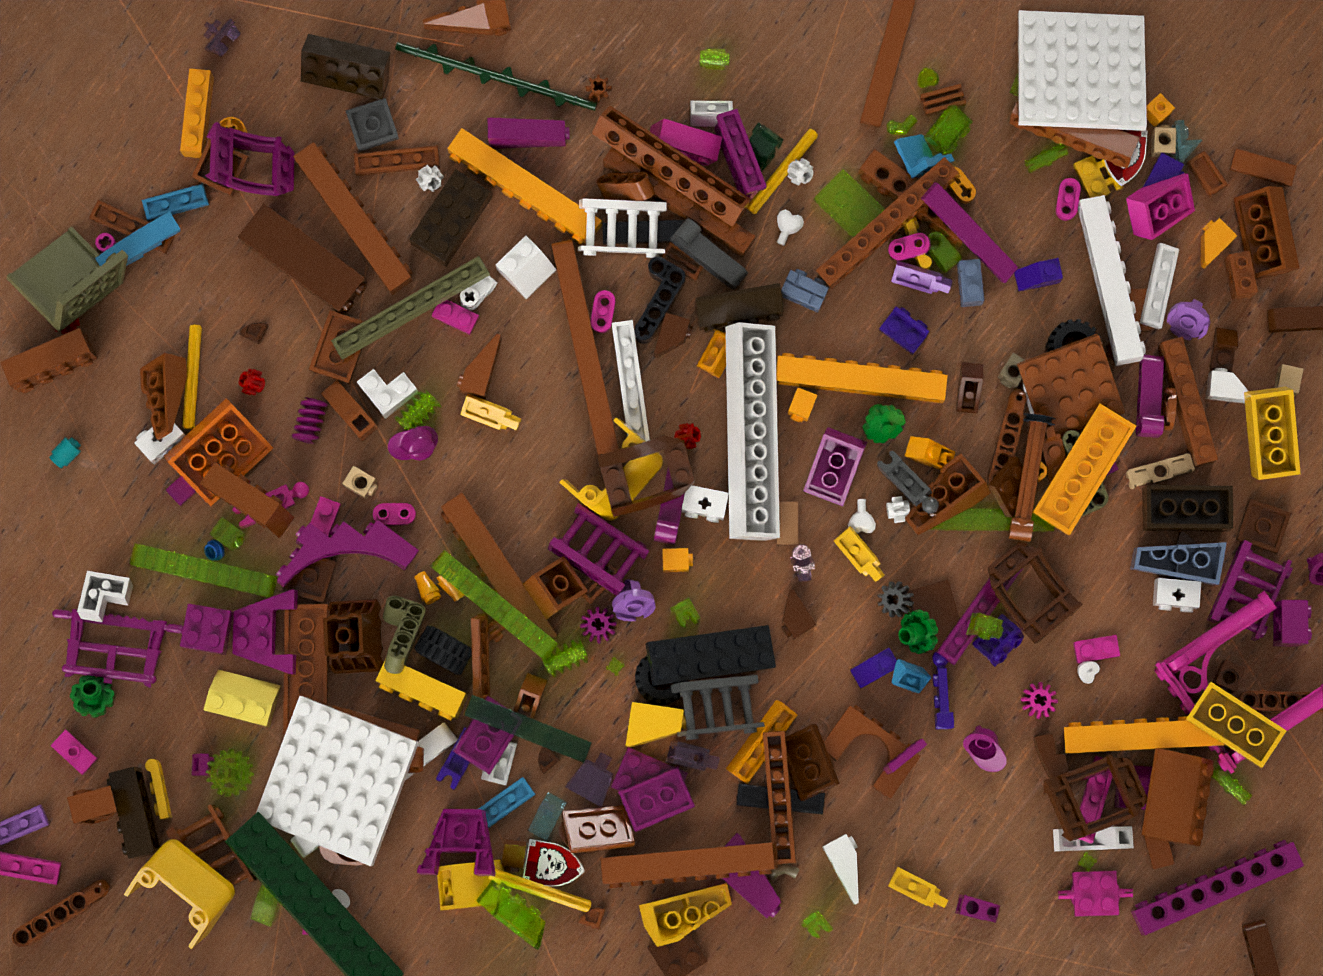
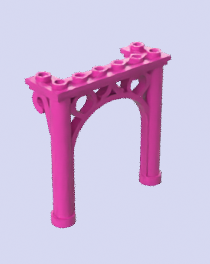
(1207, 644)

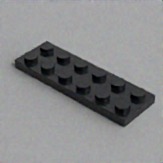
(710, 655)

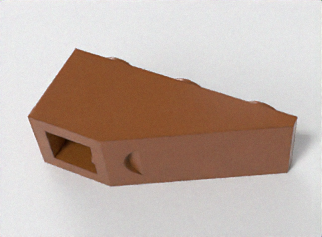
(349, 410)

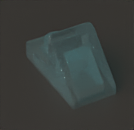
(1183, 147)
(547, 816)

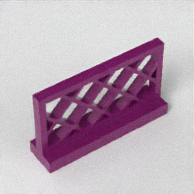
(739, 154)

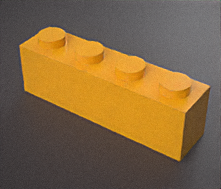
(197, 112)

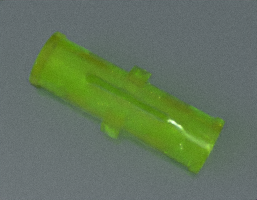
(1046, 158)
(1231, 785)

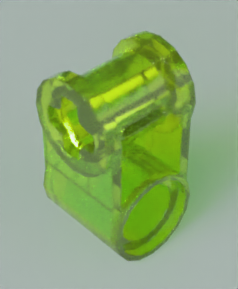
(943, 253)

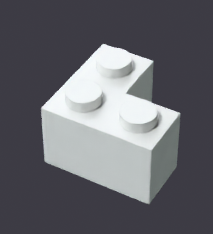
(387, 397)
(99, 590)

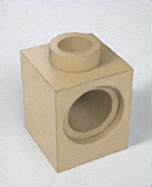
(1158, 148)
(1289, 377)
(352, 478)

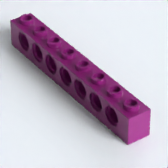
(1289, 861)

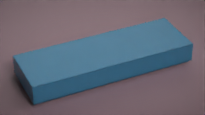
(175, 202)
(507, 801)

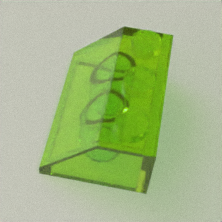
(513, 912)

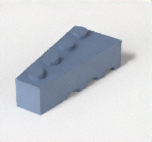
(1185, 562)

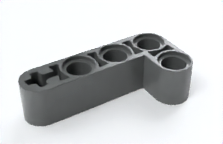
(708, 254)

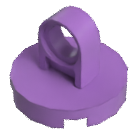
(1189, 320)
(633, 602)

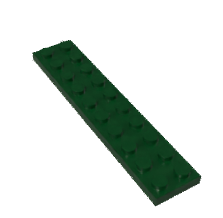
(309, 900)

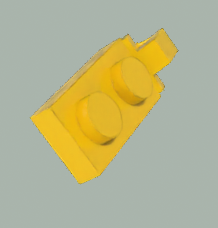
(489, 413)
(859, 554)
(916, 888)

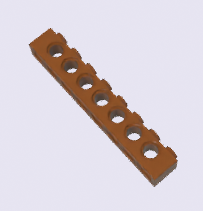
(671, 166)
(885, 224)

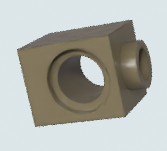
(1006, 379)

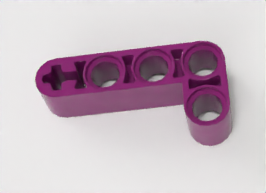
(1149, 400)
(669, 516)

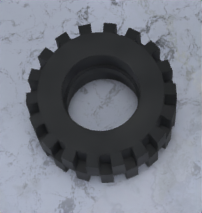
(1069, 329)
(443, 650)
(647, 690)

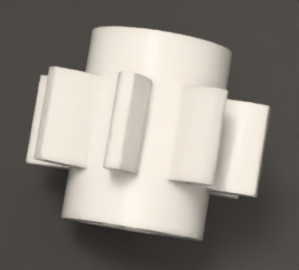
(800, 171)
(429, 178)
(897, 509)

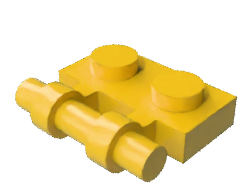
(1092, 178)

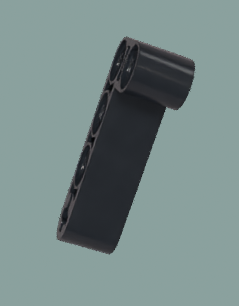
(656, 303)

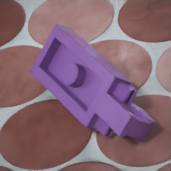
(920, 278)

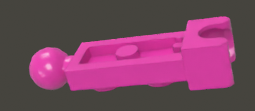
(299, 490)

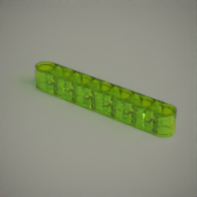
(203, 570)
(494, 605)

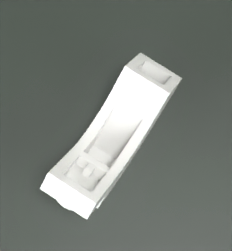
(1106, 839)

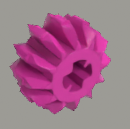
(1040, 693)

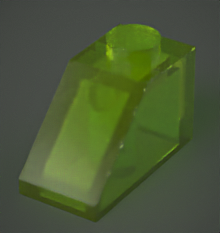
(265, 907)

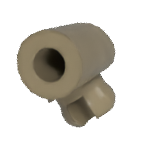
(784, 869)

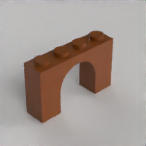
(854, 724)

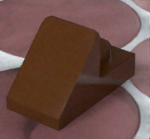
(1224, 349)

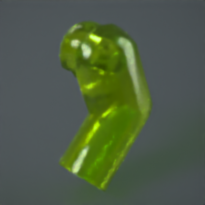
(901, 128)

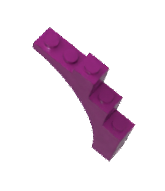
(316, 545)

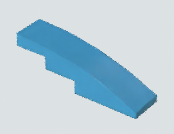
(143, 239)

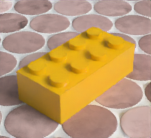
(1272, 433)
(425, 690)
(1236, 725)

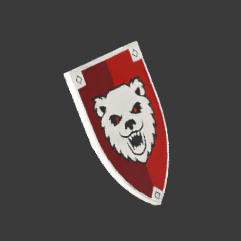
(1124, 175)
(551, 864)

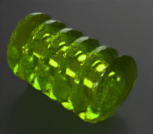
(418, 411)
(565, 658)

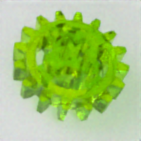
(237, 767)

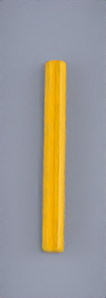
(781, 172)
(192, 376)
(541, 890)

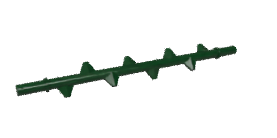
(505, 76)

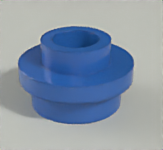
(214, 550)

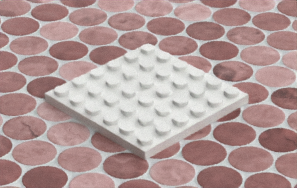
(1081, 70)
(336, 780)

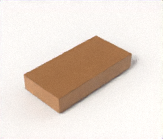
(788, 523)

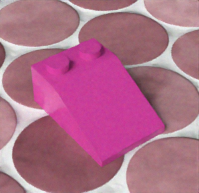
(1160, 206)

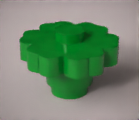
(883, 423)
(918, 631)
(92, 696)

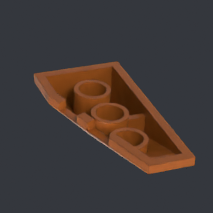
(164, 385)
(955, 490)

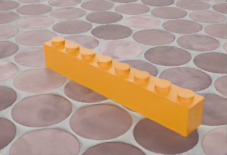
(521, 184)
(861, 379)
(1135, 736)

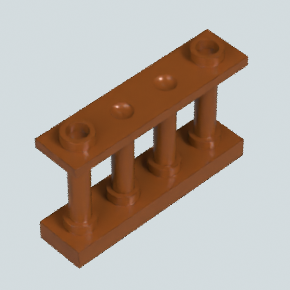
(215, 815)

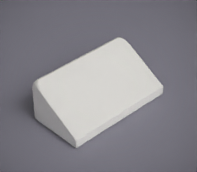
(705, 112)
(502, 768)

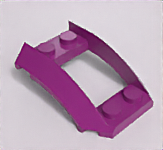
(222, 160)

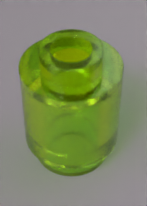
(714, 58)

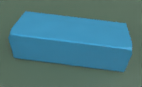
(910, 676)

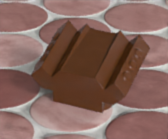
(353, 636)

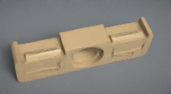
(1173, 466)

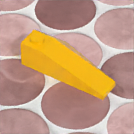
(678, 915)

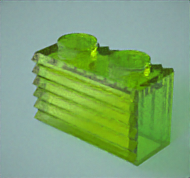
(948, 130)

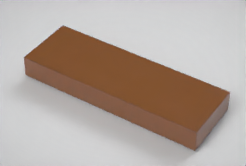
(1263, 167)

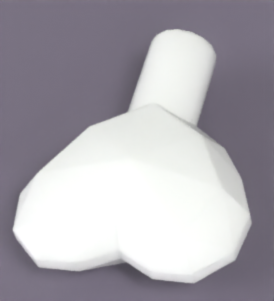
(788, 225)
(861, 519)

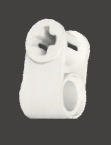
(479, 292)

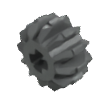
(887, 599)

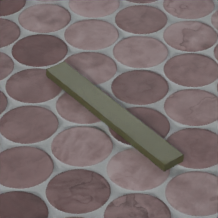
(410, 307)

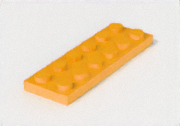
(1084, 469)

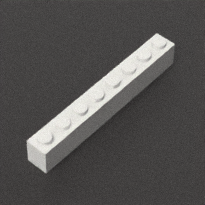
(1110, 280)

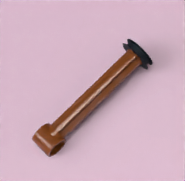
(1022, 525)

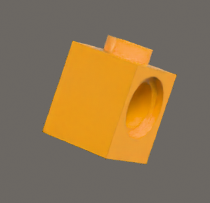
(1158, 110)
(802, 405)
(676, 560)

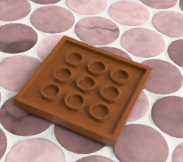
(1071, 383)

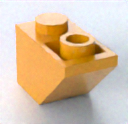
(928, 452)

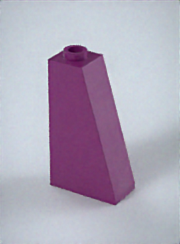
(526, 133)
(754, 888)

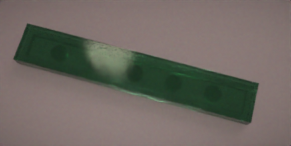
(527, 728)

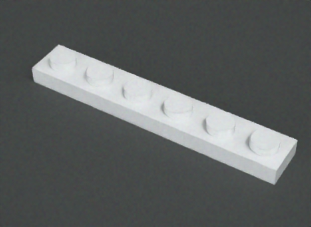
(630, 378)

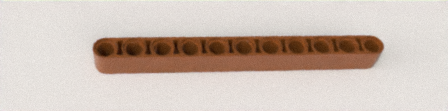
(584, 347)

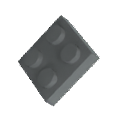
(372, 124)

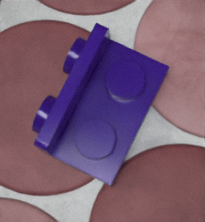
(904, 329)
(997, 649)

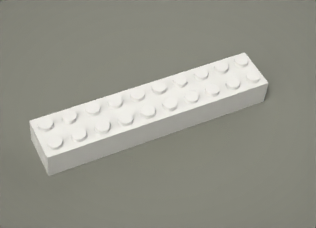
(752, 432)

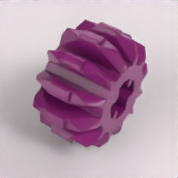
(603, 619)

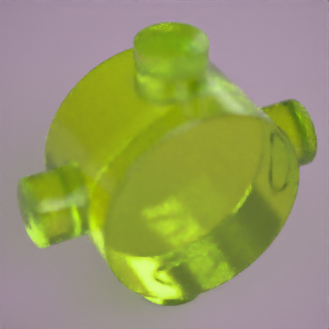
(615, 666)
(1087, 861)

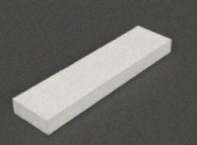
(1159, 286)

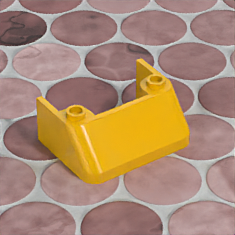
(637, 473)
(191, 880)

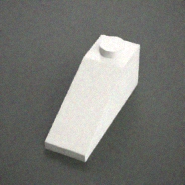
(844, 861)

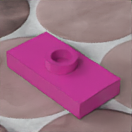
(74, 752)

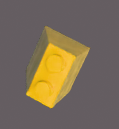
(653, 723)
(460, 886)

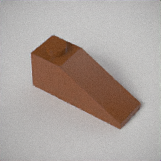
(480, 370)

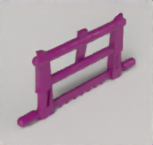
(151, 654)

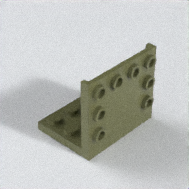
(67, 279)

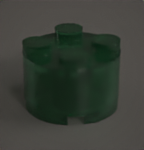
(764, 144)

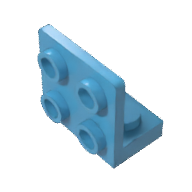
(918, 155)

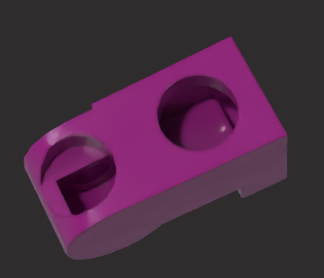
(977, 908)

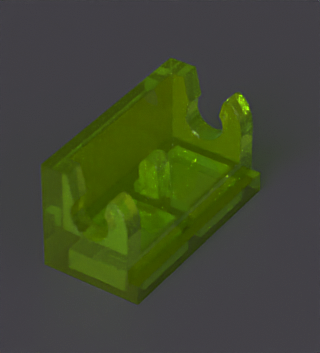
(686, 610)
(813, 920)

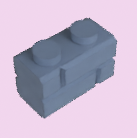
(970, 283)
(804, 290)

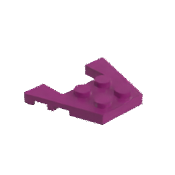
(256, 629)
(460, 833)

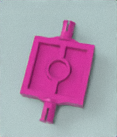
(1095, 893)

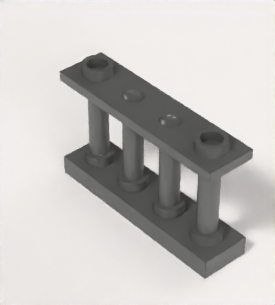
(725, 686)

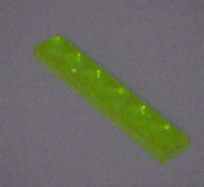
(987, 520)

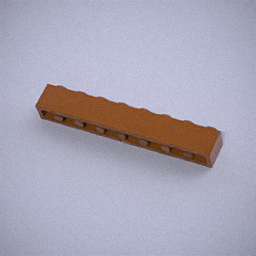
(353, 219)
(734, 238)
(491, 560)
(689, 863)

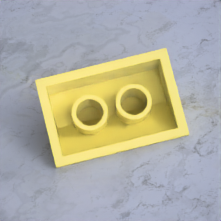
(242, 698)

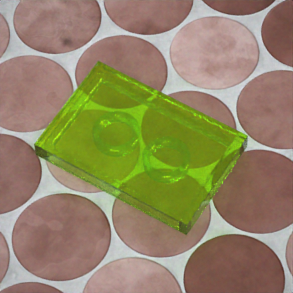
(848, 203)

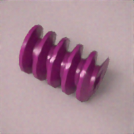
(309, 420)

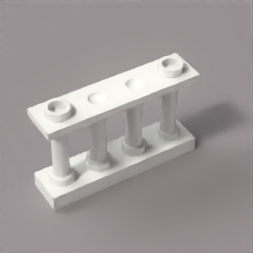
(632, 207)

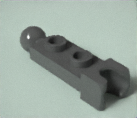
(908, 483)

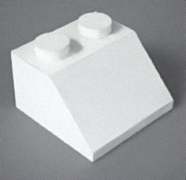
(525, 267)

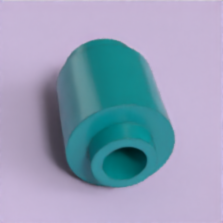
(65, 452)

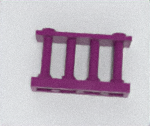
(596, 571)
(1236, 573)

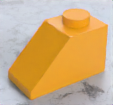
(1214, 241)

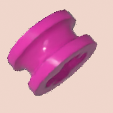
(102, 237)

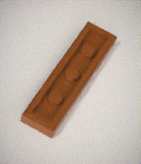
(396, 160)
(122, 222)
(480, 655)

